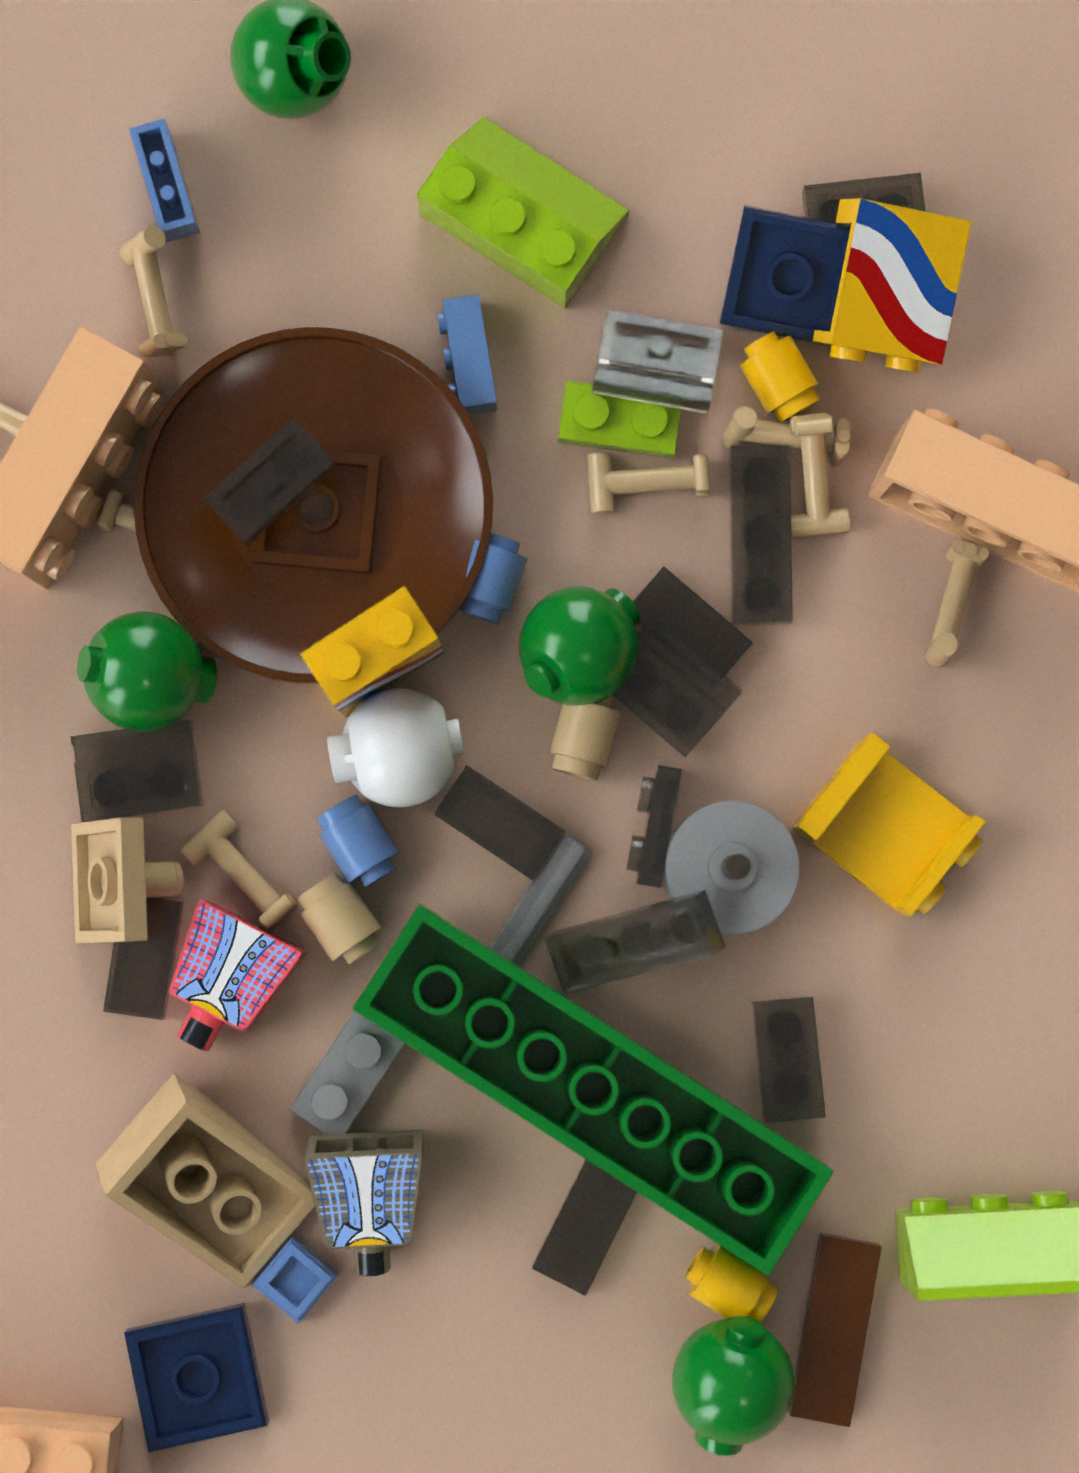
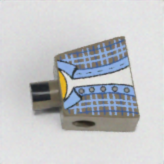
(366, 1192)

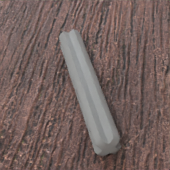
(541, 899)

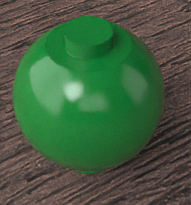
(289, 58)
(579, 645)
(145, 671)
(732, 1383)

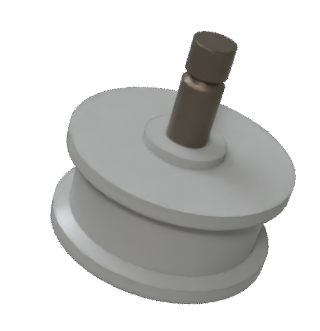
(739, 859)

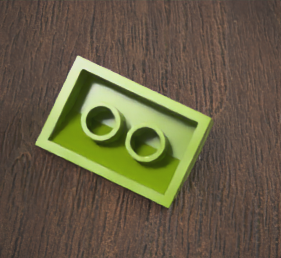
(520, 210)
(989, 1246)

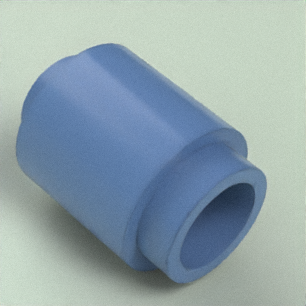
(497, 579)
(358, 841)

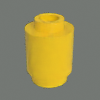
(780, 376)
(730, 1284)

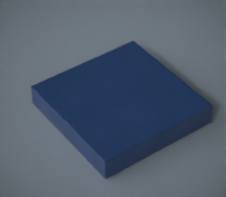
(784, 273)
(196, 1377)

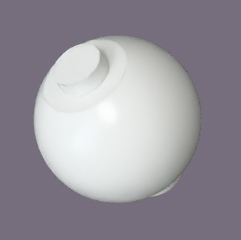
(396, 748)

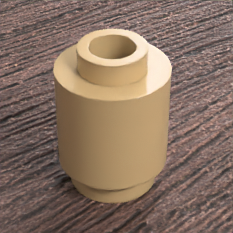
(584, 739)
(339, 919)

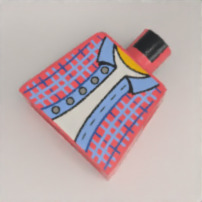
(228, 972)

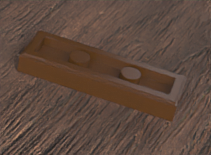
(835, 1329)

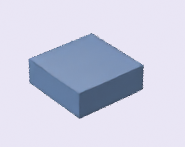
(295, 1279)

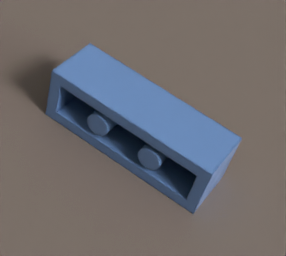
(164, 180)
(468, 353)

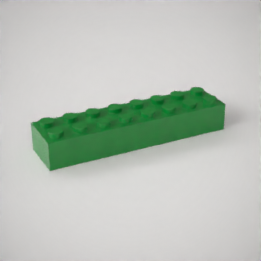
(593, 1089)

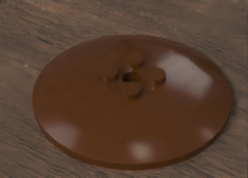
(403, 493)

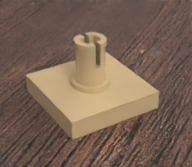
(115, 880)

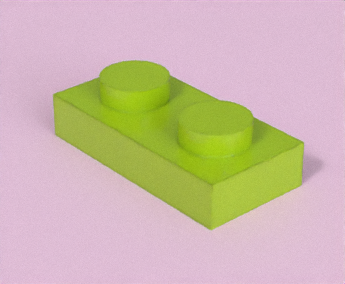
(617, 423)

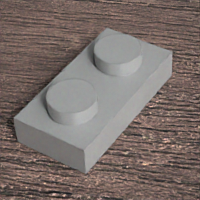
(347, 1075)

